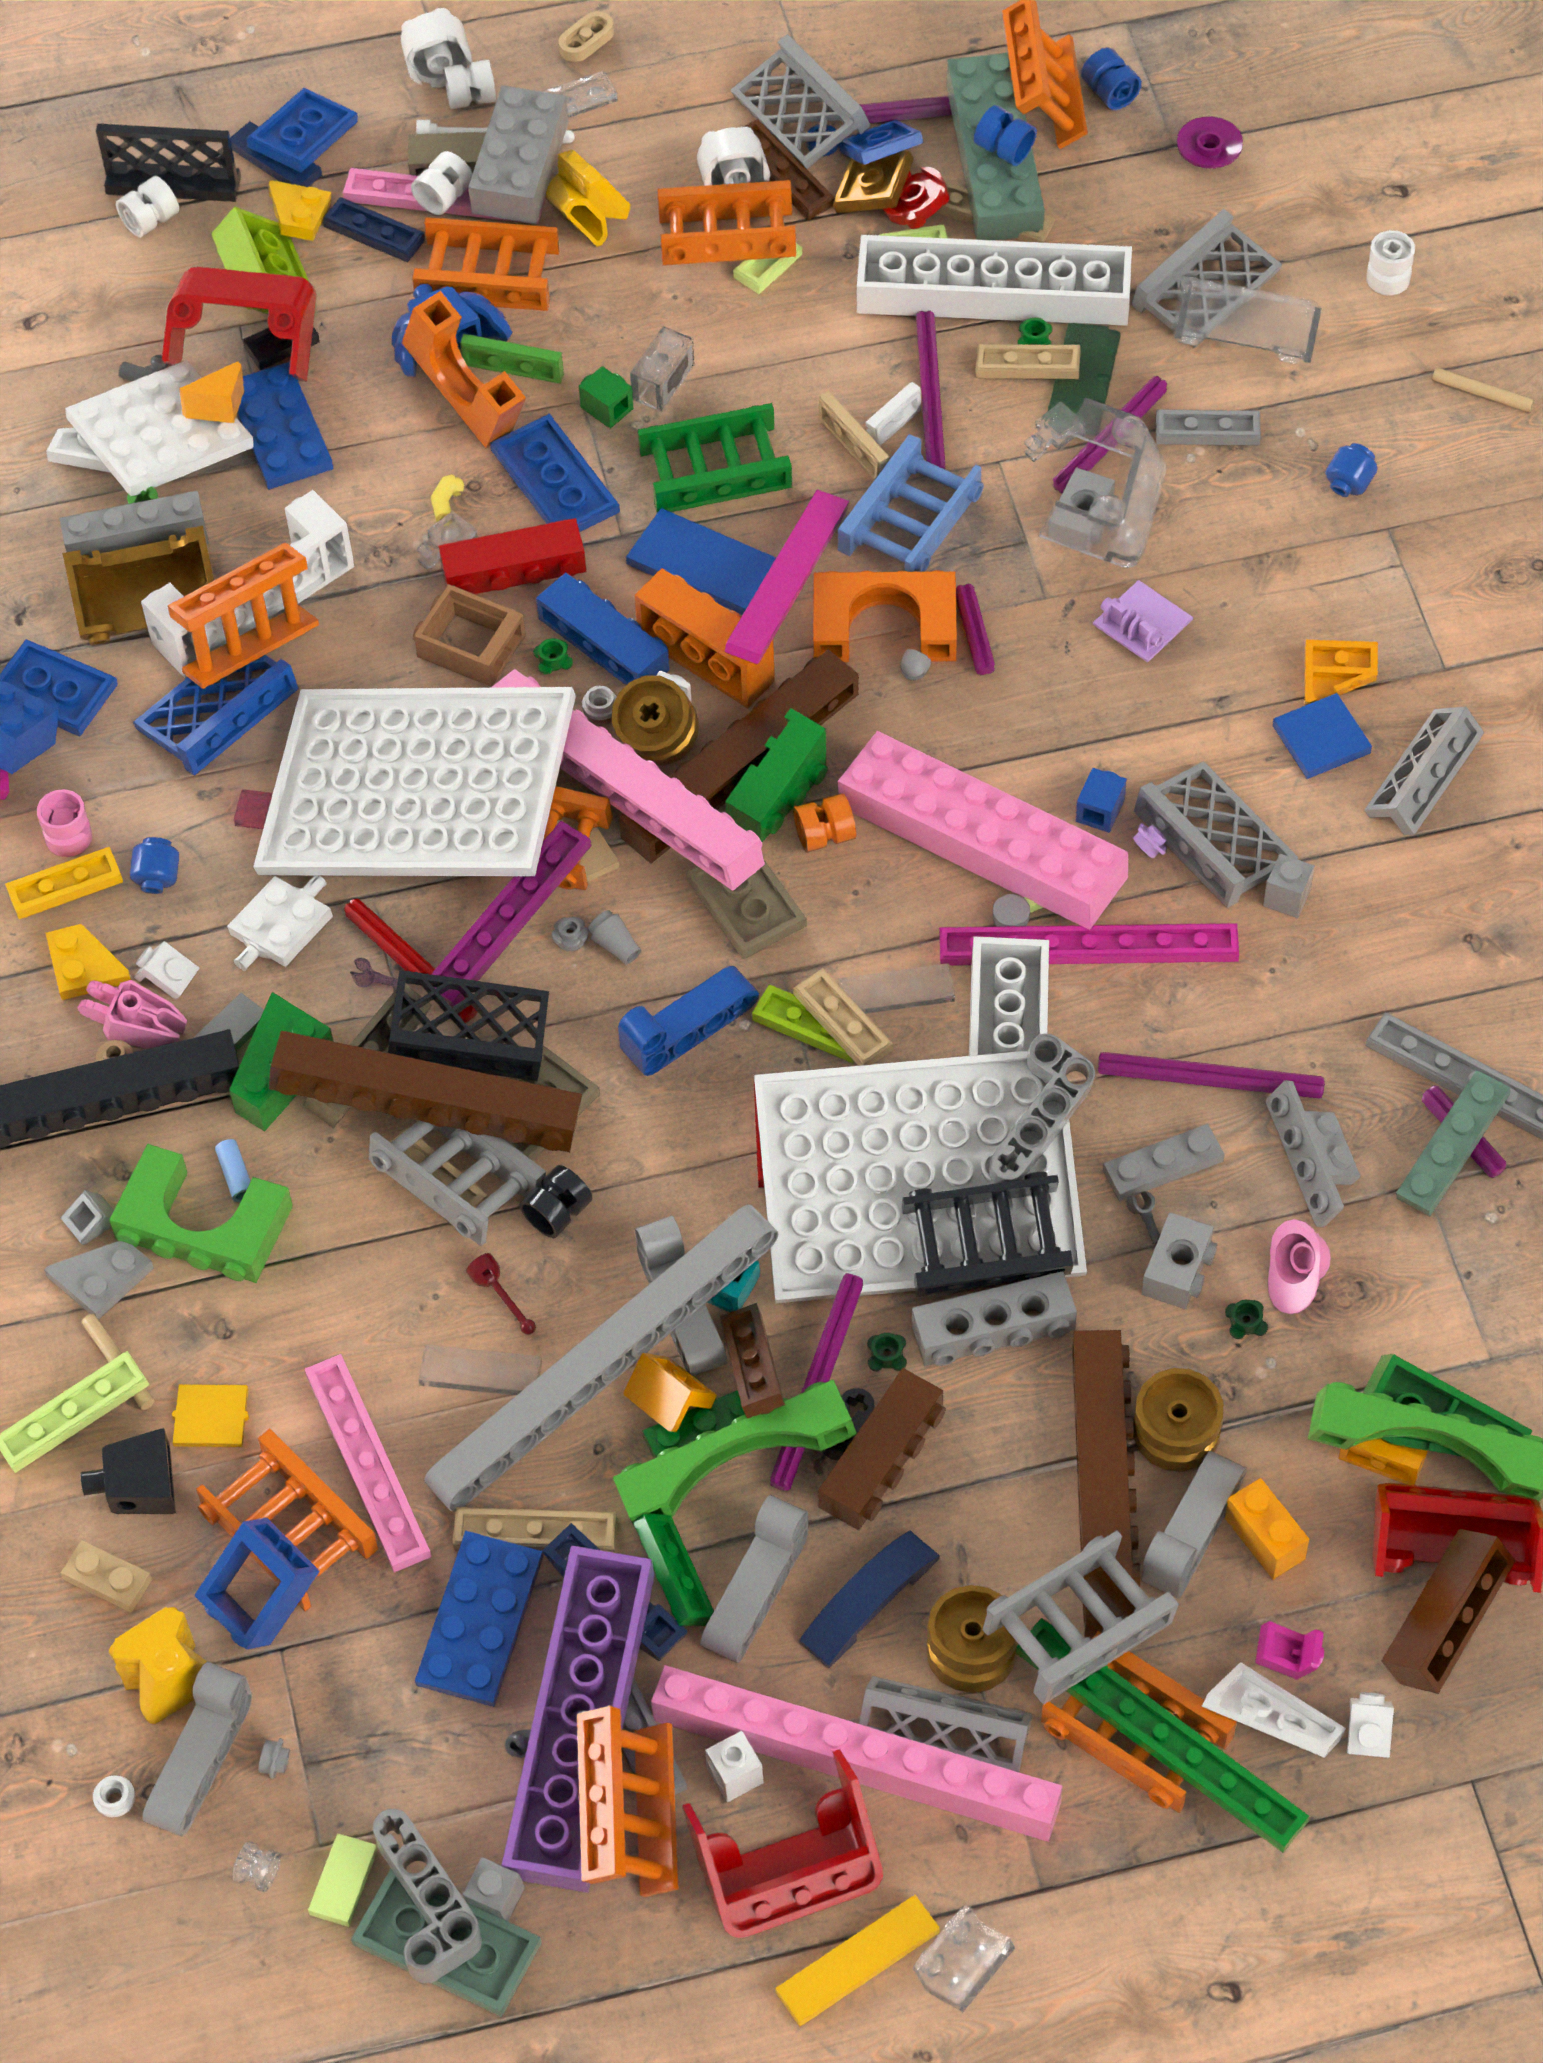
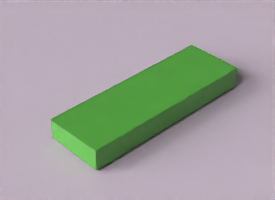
(512, 358)

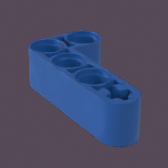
(688, 1021)

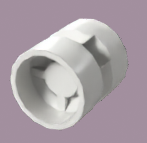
(469, 84)
(441, 183)
(147, 206)
(1390, 262)

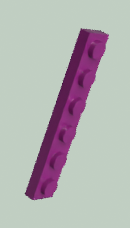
(512, 909)

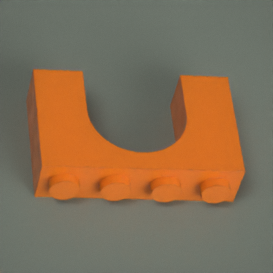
(431, 340)
(925, 595)

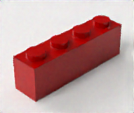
(514, 557)

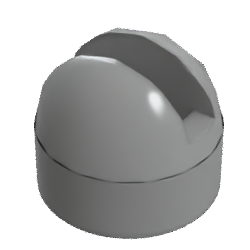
(914, 664)

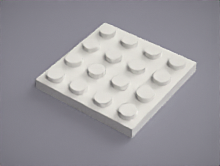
(145, 436)

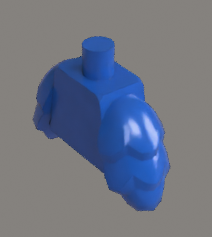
(477, 319)

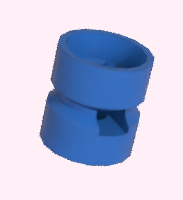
(1111, 78)
(1002, 133)

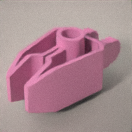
(133, 1014)

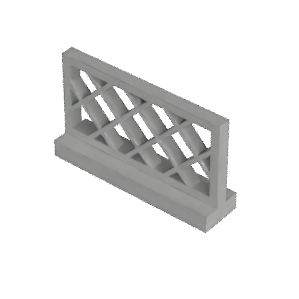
(824, 90)
(1192, 254)
(1193, 843)

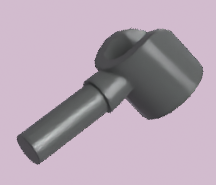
(1145, 1213)

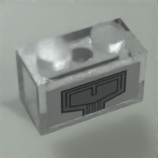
(662, 368)

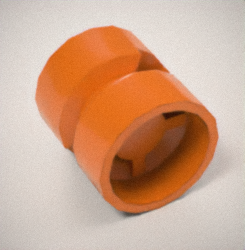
(824, 822)

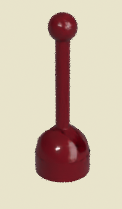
(485, 1273)

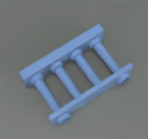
(891, 484)

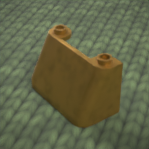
(114, 583)

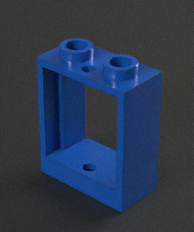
(281, 1558)

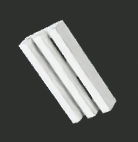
(895, 414)

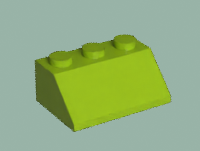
(256, 245)

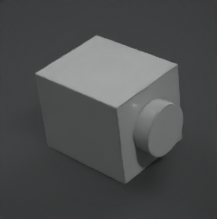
(1288, 885)
(494, 1889)

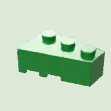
(782, 777)
(250, 1086)

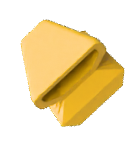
(585, 197)
(159, 1662)

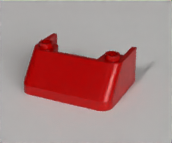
(287, 298)
(1423, 1520)
(796, 1873)

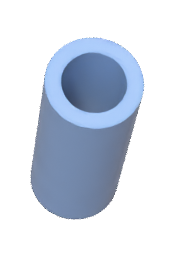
(233, 1168)

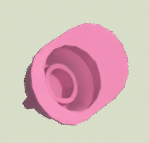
(1296, 1266)

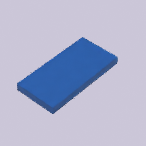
(554, 474)
(703, 558)

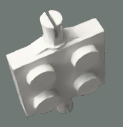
(279, 921)

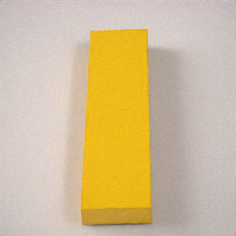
(857, 1960)

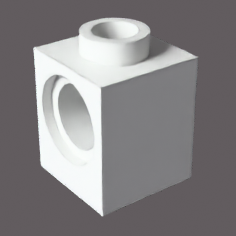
(734, 1766)

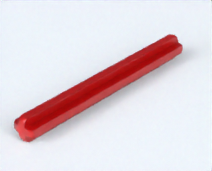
(393, 944)

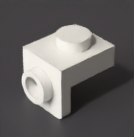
(166, 969)
(1370, 1725)

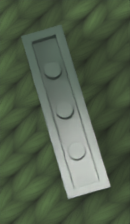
(1453, 1143)

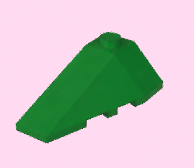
(1413, 1385)

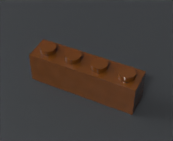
(881, 1449)
(1448, 1611)

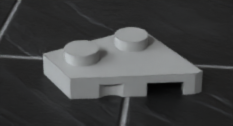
(100, 1276)

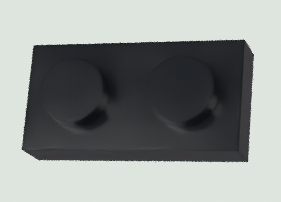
(268, 349)

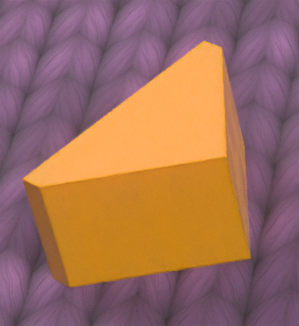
(214, 396)

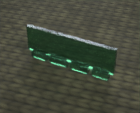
(1097, 362)

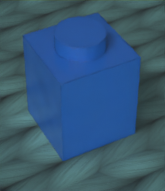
(1101, 799)

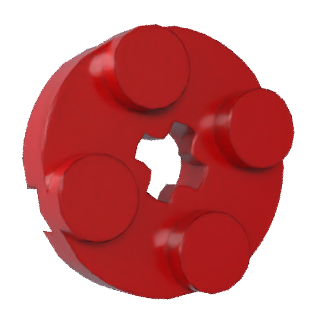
(929, 194)

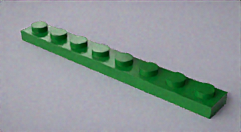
(1179, 1747)

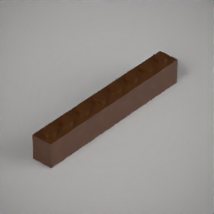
(815, 692)
(424, 1091)
(1104, 1460)

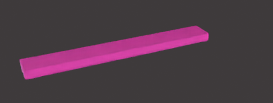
(786, 577)
(1106, 943)

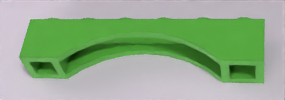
(1351, 1417)
(807, 1420)

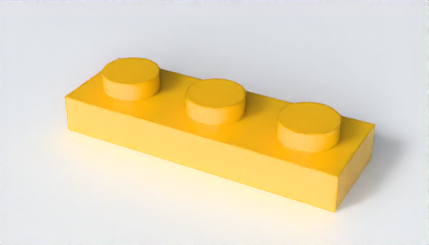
(64, 883)

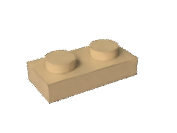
(106, 1576)

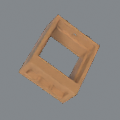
(489, 665)

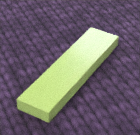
(71, 1411)

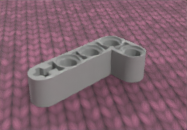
(1036, 1117)
(696, 1339)
(778, 1541)
(1178, 1550)
(219, 1712)
(421, 1888)

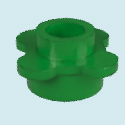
(1035, 332)
(553, 648)

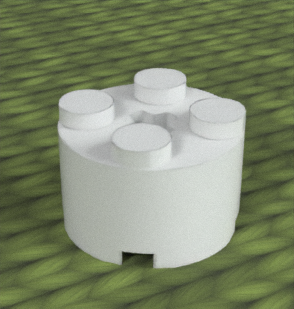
(434, 43)
(732, 157)

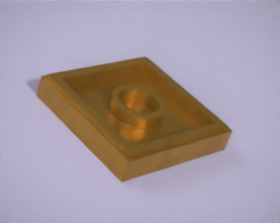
(873, 184)

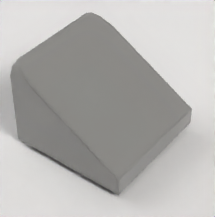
(88, 1216)

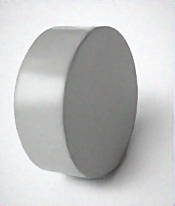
(1011, 911)

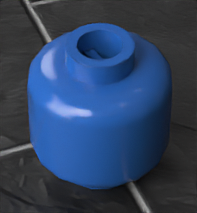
(1351, 470)
(154, 865)

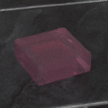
(252, 809)

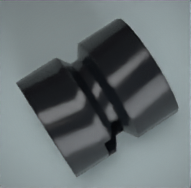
(561, 1195)

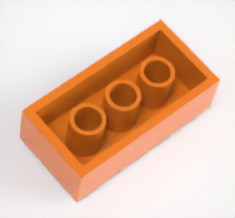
(697, 636)

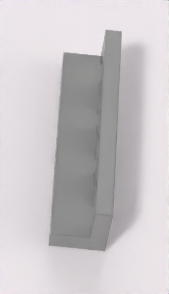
(1430, 770)
(952, 1710)

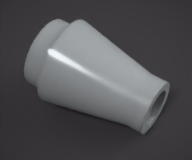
(613, 936)

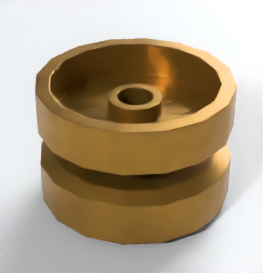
(655, 719)
(1178, 1419)
(959, 1647)

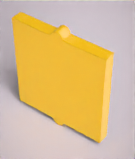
(210, 1415)

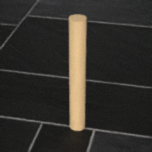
(1483, 389)
(110, 1352)

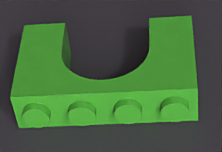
(234, 1248)

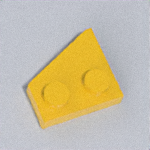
(299, 208)
(81, 959)

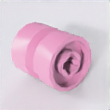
(64, 823)

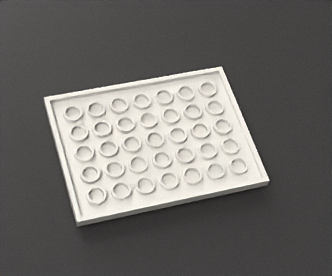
(416, 782)
(862, 1137)

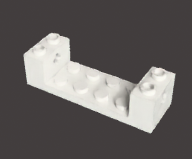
(314, 532)

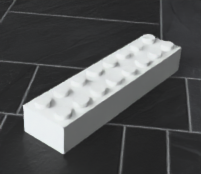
(994, 279)

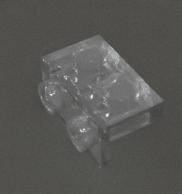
(962, 1959)

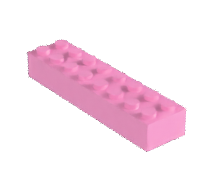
(984, 830)

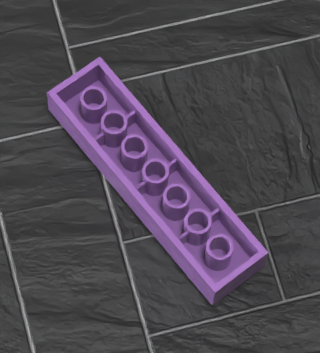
(585, 1669)

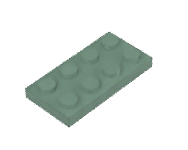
(484, 1980)

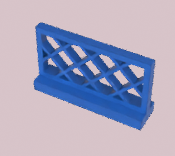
(232, 716)

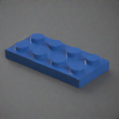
(282, 427)
(479, 1618)

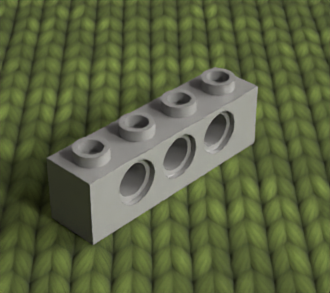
(1006, 1303)

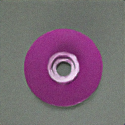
(1209, 142)

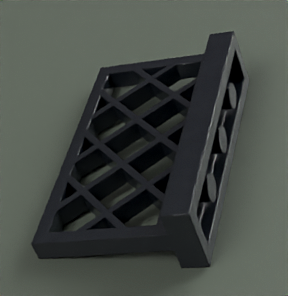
(189, 181)
(469, 1053)

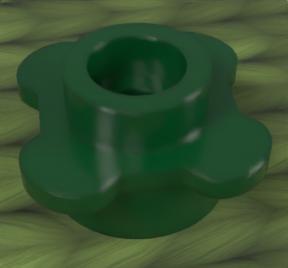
(1246, 1308)
(886, 1342)

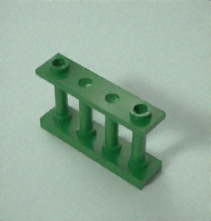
(722, 484)

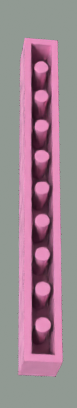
(654, 799)
(876, 1757)

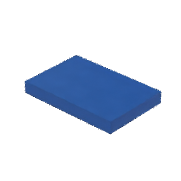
(302, 129)
(61, 682)

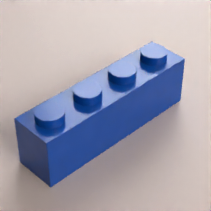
(601, 630)

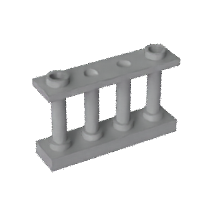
(492, 1156)
(1086, 1654)

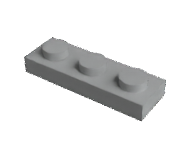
(1163, 1162)

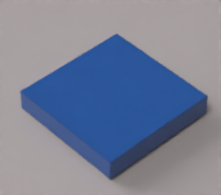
(880, 142)
(1322, 736)

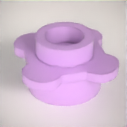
(1150, 840)

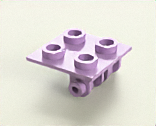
(1142, 620)

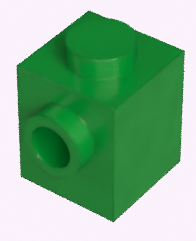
(606, 396)

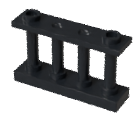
(972, 1270)

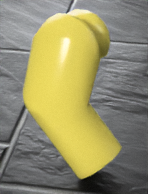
(445, 489)

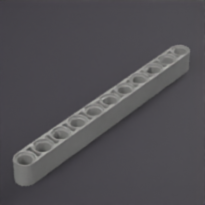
(600, 1358)

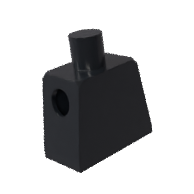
(135, 1475)

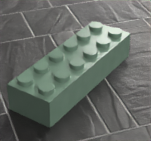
(1000, 195)

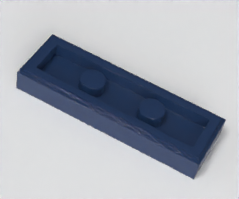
(275, 169)
(373, 229)

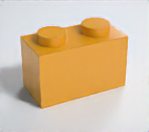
(1266, 1528)

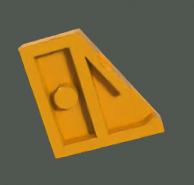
(1338, 667)

